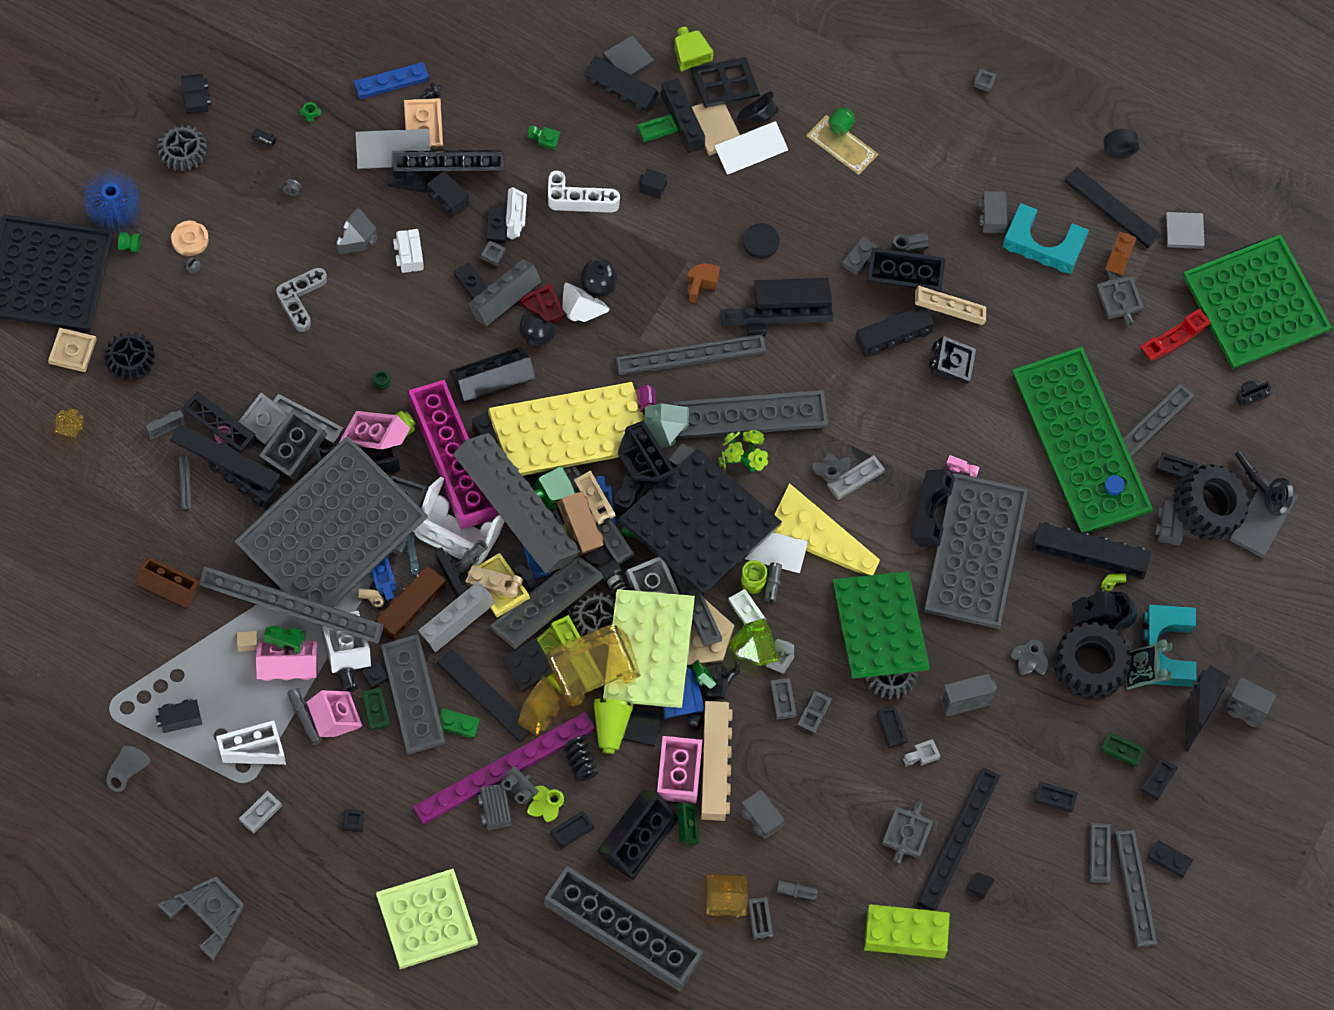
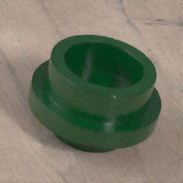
(381, 380)

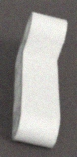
(582, 194)

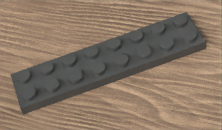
(756, 412)

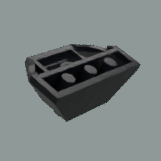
(643, 455)

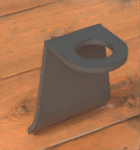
(126, 765)

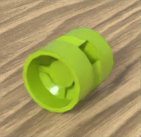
(753, 576)

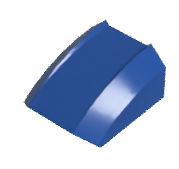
(691, 700)

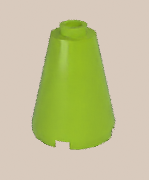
(611, 723)

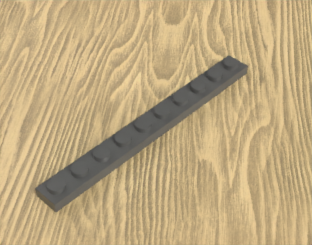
(291, 604)

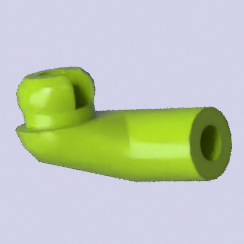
(1111, 579)

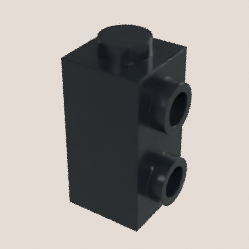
(179, 716)

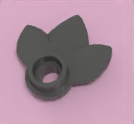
(832, 468)
(1029, 660)

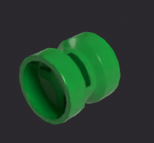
(127, 241)

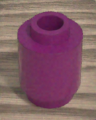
(646, 397)

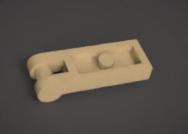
(596, 498)
(494, 581)

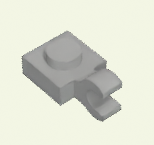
(924, 752)

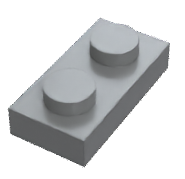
(260, 812)

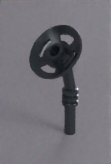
(1273, 495)

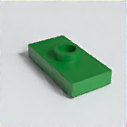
(657, 128)

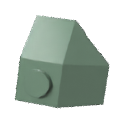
(666, 422)

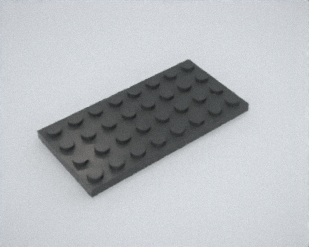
(976, 551)

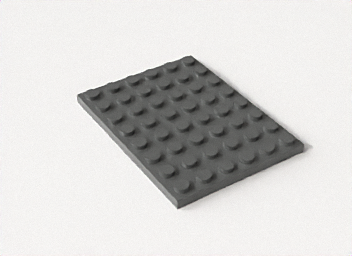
(332, 527)

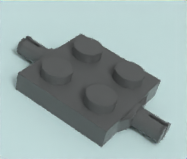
(1120, 297)
(907, 832)

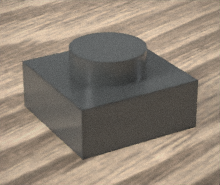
(985, 80)
(493, 253)

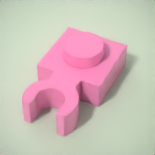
(959, 466)

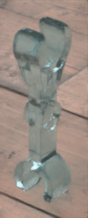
(412, 553)

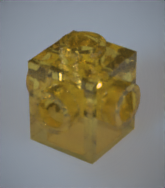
(64, 427)

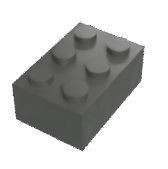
(293, 445)

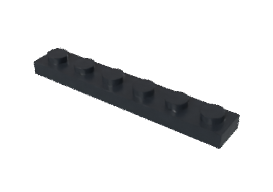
(755, 316)

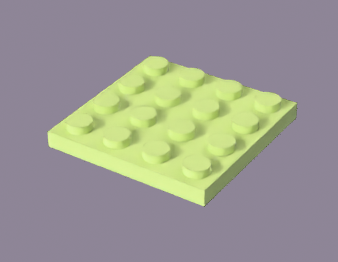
(426, 918)

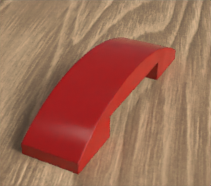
(1175, 337)

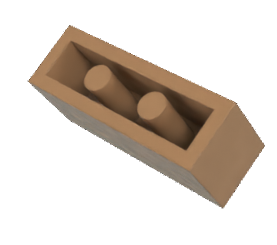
(580, 522)

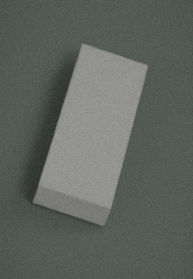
(856, 477)

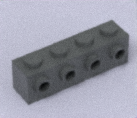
(504, 292)

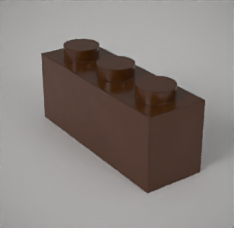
(168, 582)

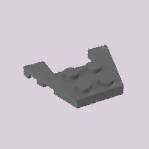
(214, 906)

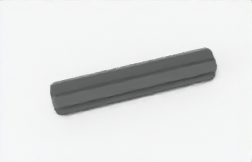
(185, 485)

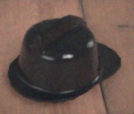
(760, 110)

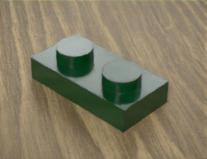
(375, 709)
(1122, 749)
(688, 823)

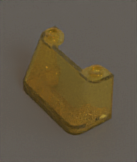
(593, 662)

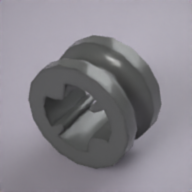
(291, 187)

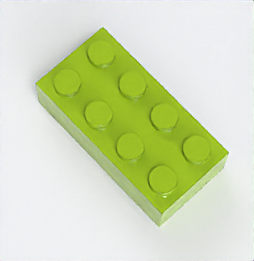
(907, 931)

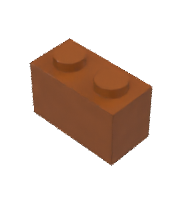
(1121, 253)

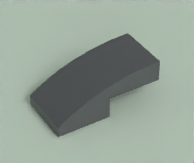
(815, 712)

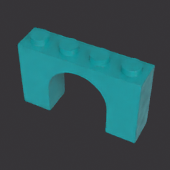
(1060, 257)
(1171, 619)

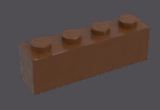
(411, 603)

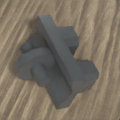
(519, 785)

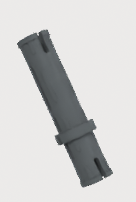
(301, 709)

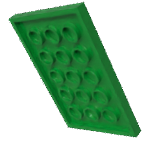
(880, 625)

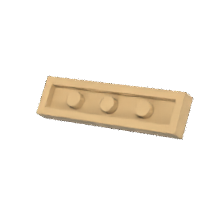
(950, 305)

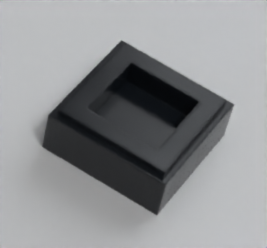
(353, 820)

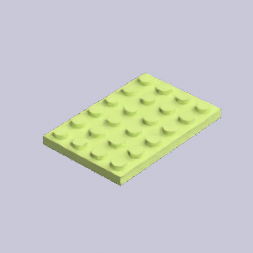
(660, 641)

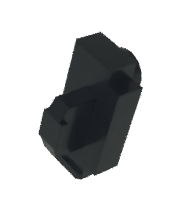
(1253, 392)

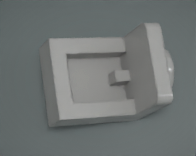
(785, 653)

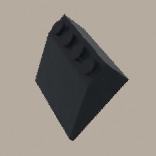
(1202, 701)

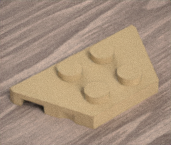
(715, 652)

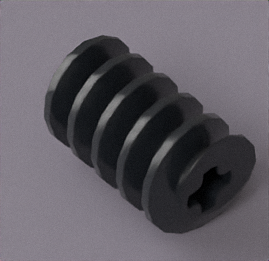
(578, 759)

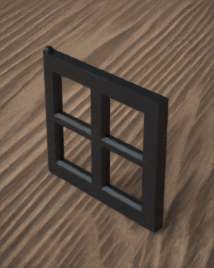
(725, 82)

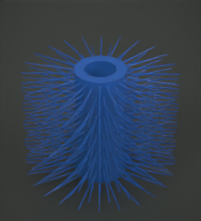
(112, 200)

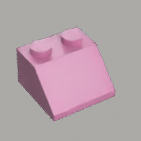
(334, 713)

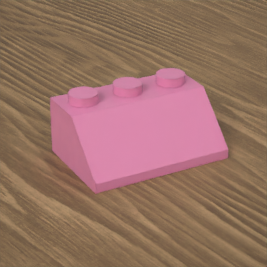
(376, 430)
(284, 664)

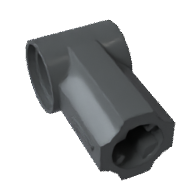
(910, 243)

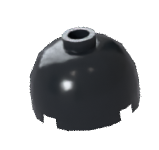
(599, 277)
(536, 331)
(1126, 611)

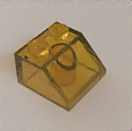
(539, 707)
(726, 895)

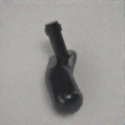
(734, 672)

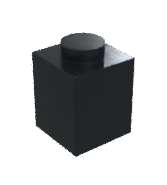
(653, 183)

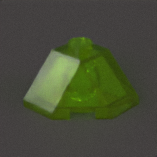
(755, 643)

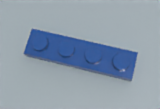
(391, 80)

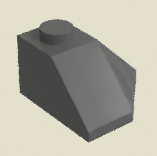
(358, 234)

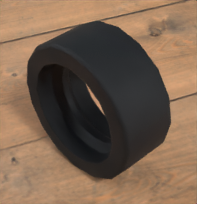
(1129, 141)

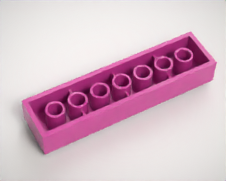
(443, 435)

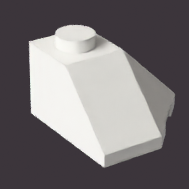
(580, 304)

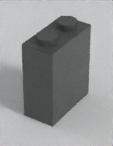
(968, 694)

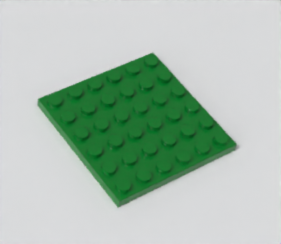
(1257, 301)

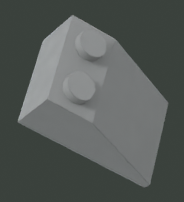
(651, 577)

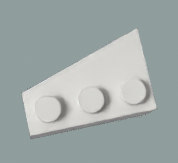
(252, 745)

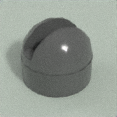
(195, 267)

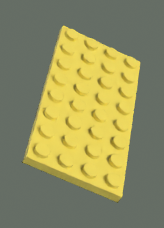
(565, 427)

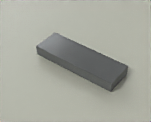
(1099, 853)

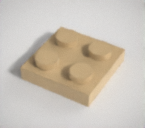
(72, 350)

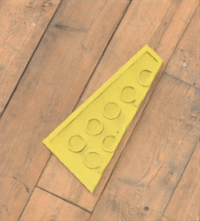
(824, 536)

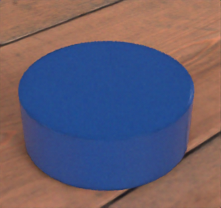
(1114, 485)

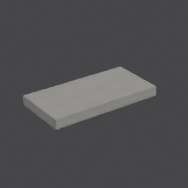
(376, 147)

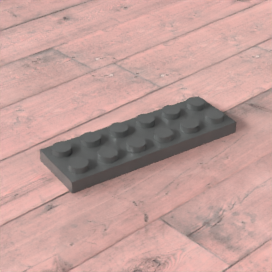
(546, 602)
(413, 694)

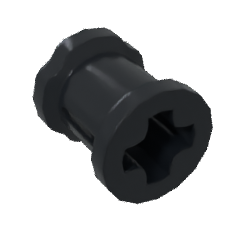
(347, 679)

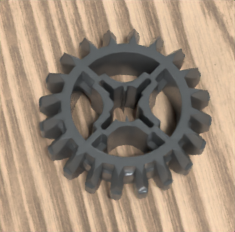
(190, 140)
(580, 614)
(890, 689)

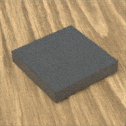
(629, 56)

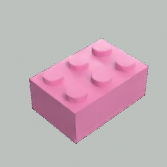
(679, 769)

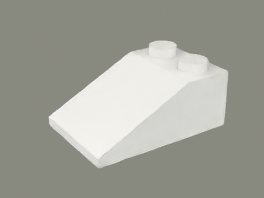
(346, 649)

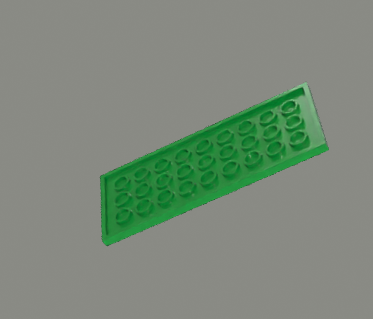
(1081, 440)

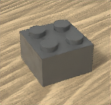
(1250, 703)

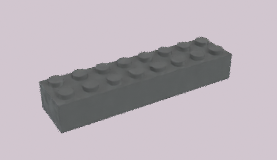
(517, 502)
(623, 928)

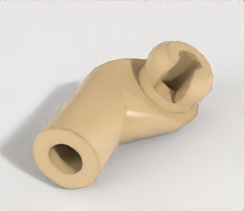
(373, 596)

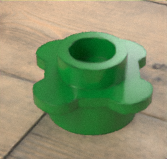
(310, 107)

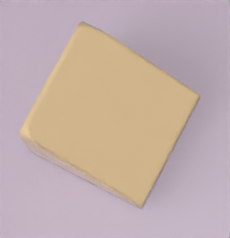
(247, 641)

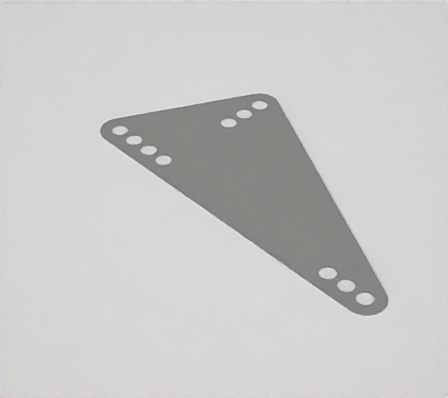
(225, 687)

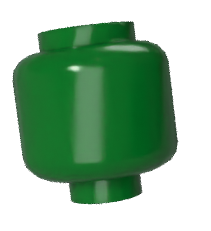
(841, 120)

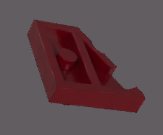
(544, 304)

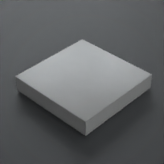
(1184, 230)
(263, 418)

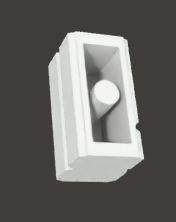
(409, 250)

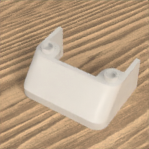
(444, 531)

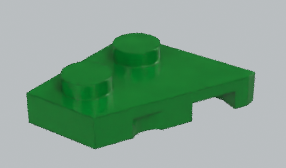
(281, 637)

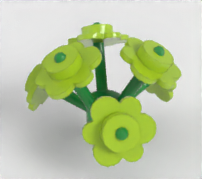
(752, 458)

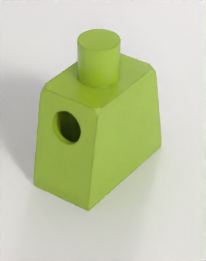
(691, 49)

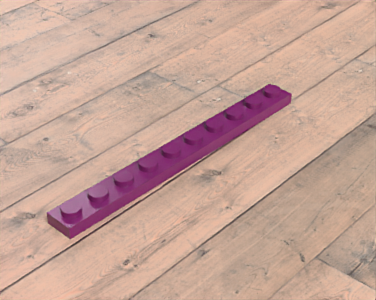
(491, 774)

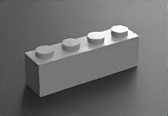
(456, 616)

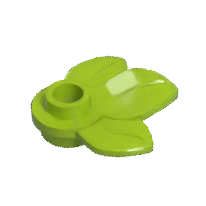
(542, 804)

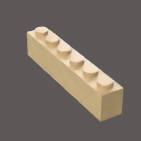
(715, 761)

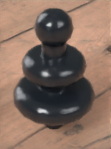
(429, 93)

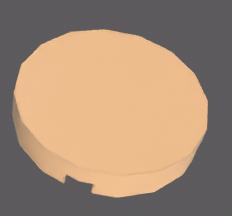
(189, 238)

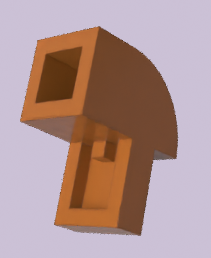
(704, 277)

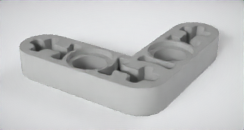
(292, 297)

